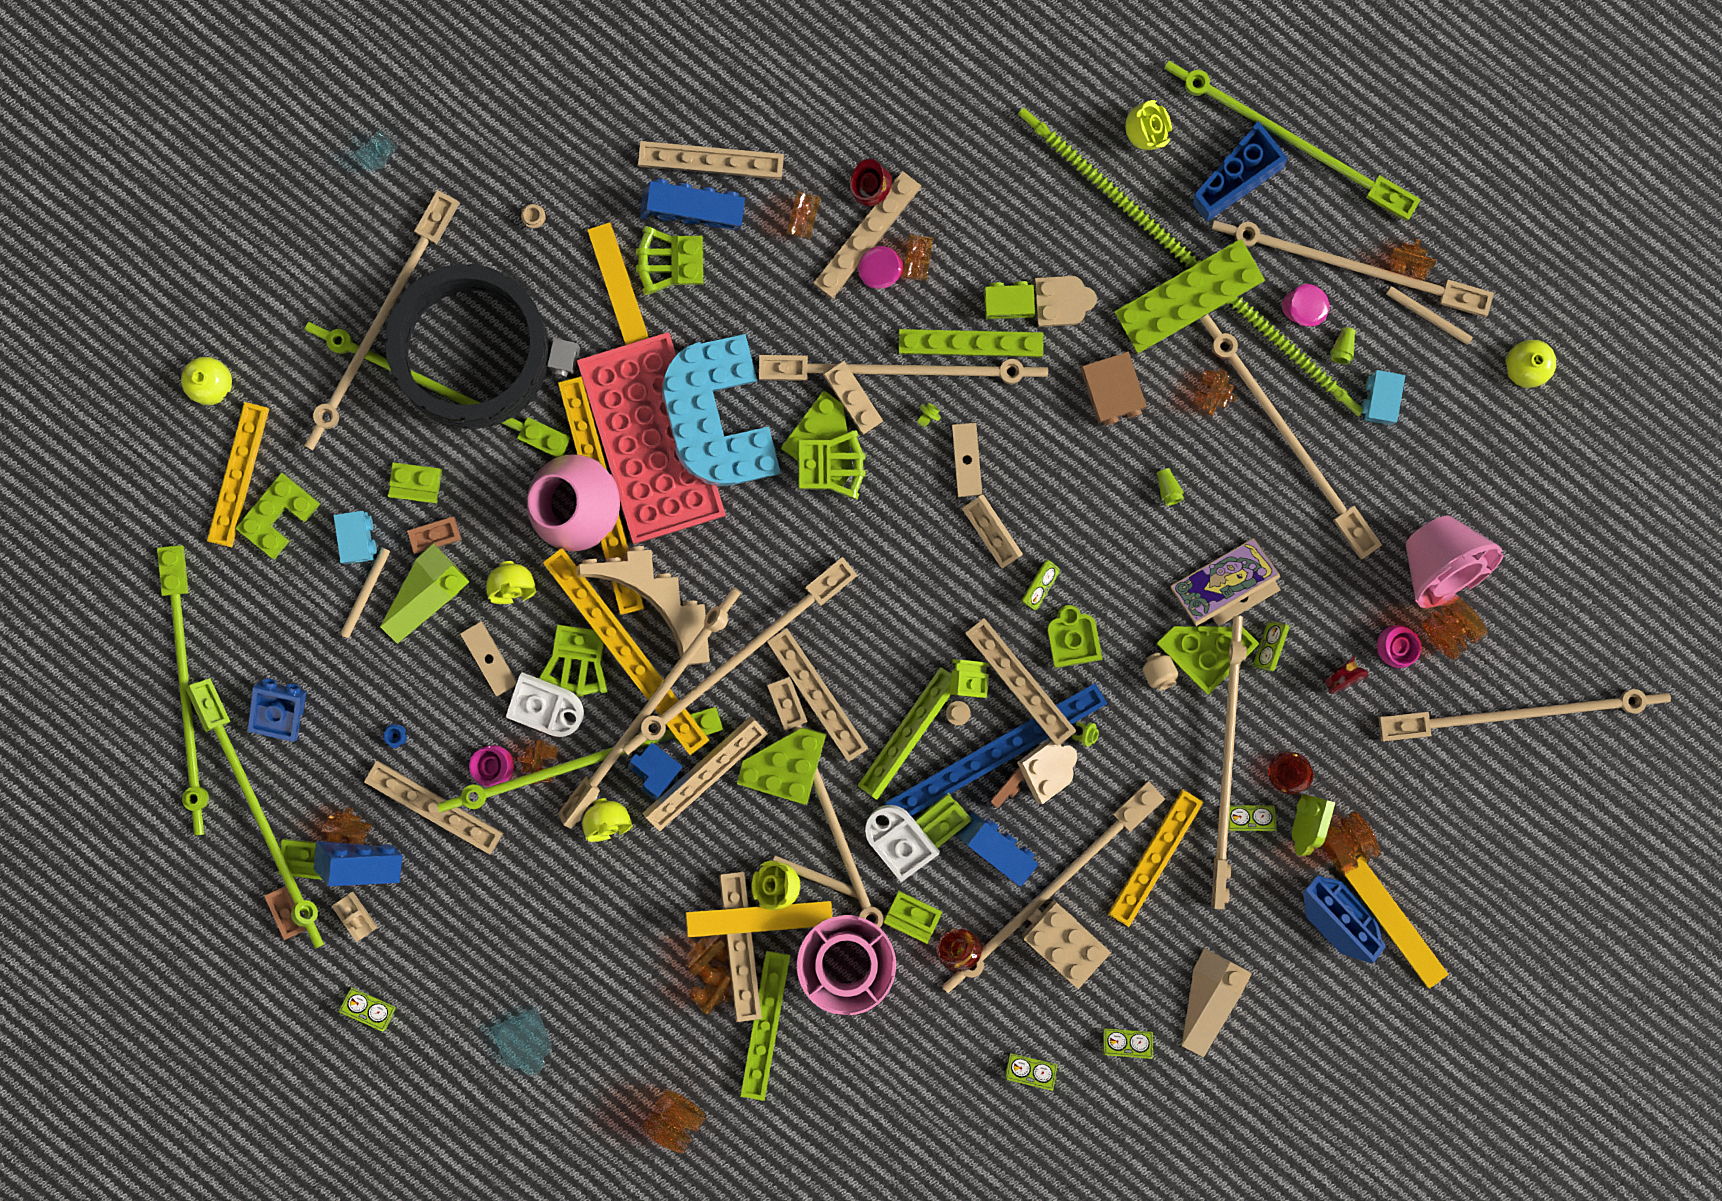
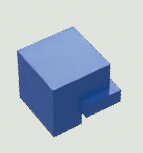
(655, 769)

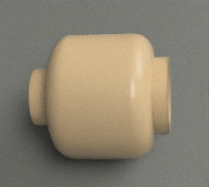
(1160, 671)

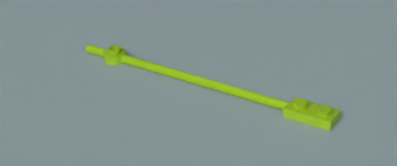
(1381, 191)
(531, 431)
(173, 583)
(213, 716)
(707, 720)

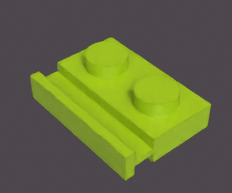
(414, 483)
(969, 679)
(943, 820)
(300, 858)
(913, 917)

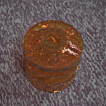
(1458, 624)
(1353, 840)
(671, 1125)

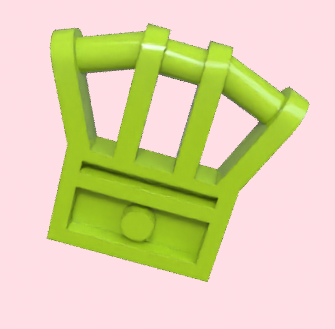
(685, 255)
(815, 465)
(577, 645)

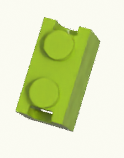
(1009, 301)

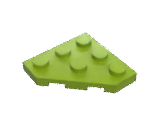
(823, 422)
(1203, 652)
(786, 766)

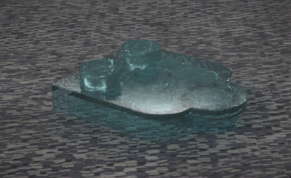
(523, 1041)

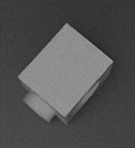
(563, 357)

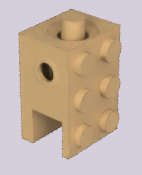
(1064, 943)

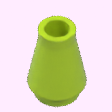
(1344, 347)
(1170, 489)

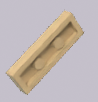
(852, 397)
(992, 531)

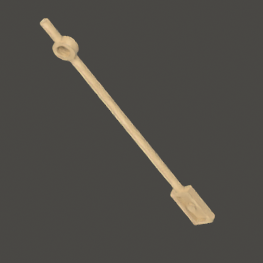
(430, 229)
(1452, 294)
(796, 369)
(1349, 521)
(819, 591)
(792, 717)
(1420, 725)
(587, 790)
(1128, 816)
(1222, 869)

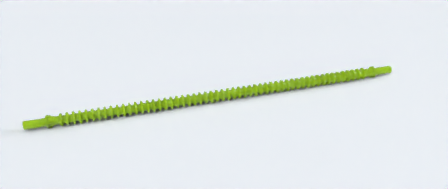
(1042, 129)

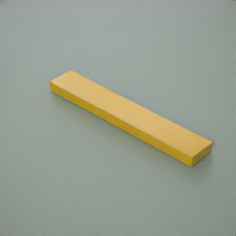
(618, 283)
(238, 474)
(1155, 858)
(756, 919)
(1396, 924)

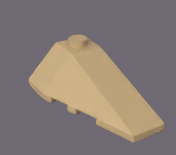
(1212, 997)

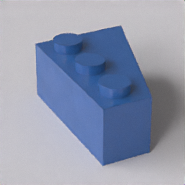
(998, 848)
(357, 863)

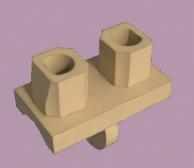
(354, 916)

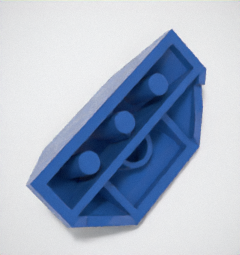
(1343, 919)

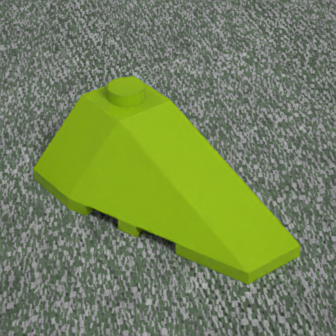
(426, 589)

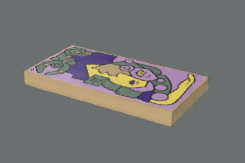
(1225, 581)

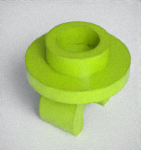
(930, 412)
(1089, 734)

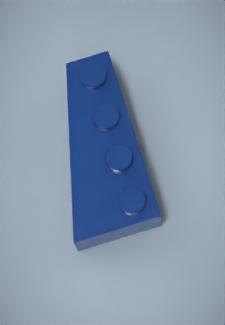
(1242, 171)
(692, 205)

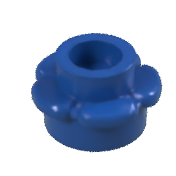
(401, 736)

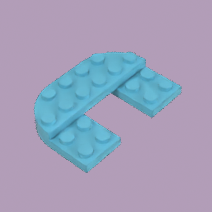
(695, 417)

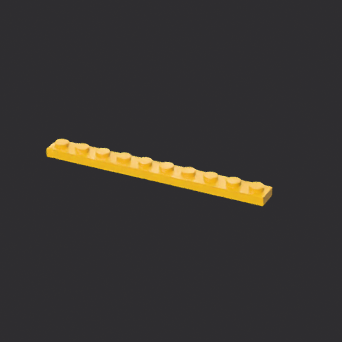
(588, 444)
(623, 647)

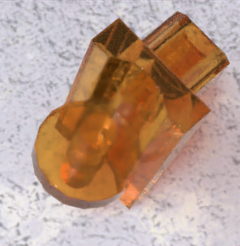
(803, 215)
(1412, 256)
(918, 257)
(1218, 383)
(542, 751)
(346, 825)
(704, 951)
(715, 990)

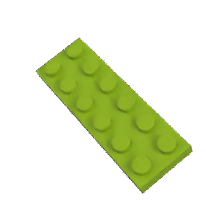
(1189, 296)

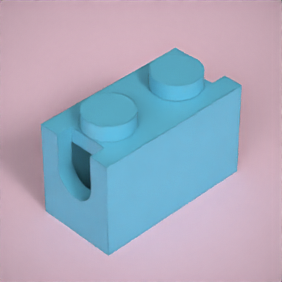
(1383, 397)
(355, 537)

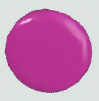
(880, 267)
(1306, 305)
(1398, 646)
(491, 765)

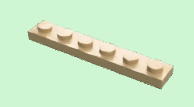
(711, 160)
(867, 235)
(1020, 682)
(817, 695)
(705, 773)
(425, 803)
(740, 952)

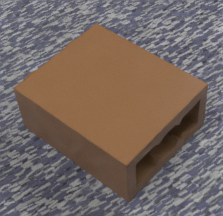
(1113, 389)

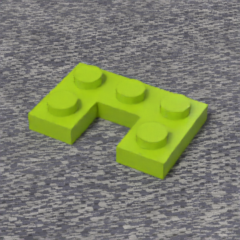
(258, 522)

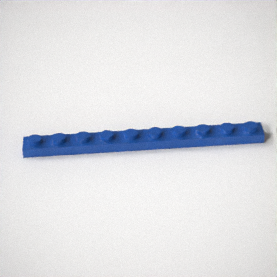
(994, 754)

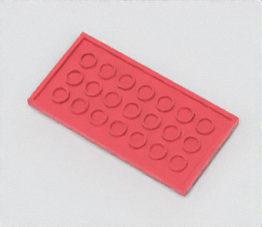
(639, 441)

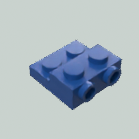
(276, 709)

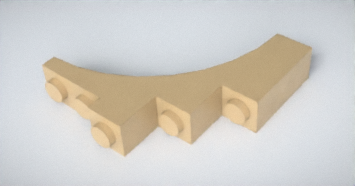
(662, 593)

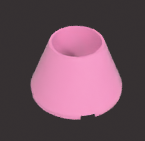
(596, 502)
(1447, 558)
(846, 997)

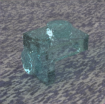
(376, 152)

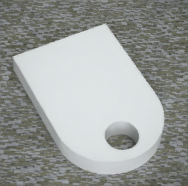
(543, 706)
(900, 842)

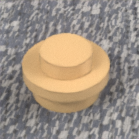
(533, 216)
(958, 713)

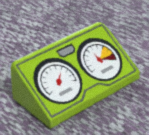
(1040, 585)
(1271, 645)
(1252, 818)
(367, 1009)
(1128, 1043)
(1031, 1071)

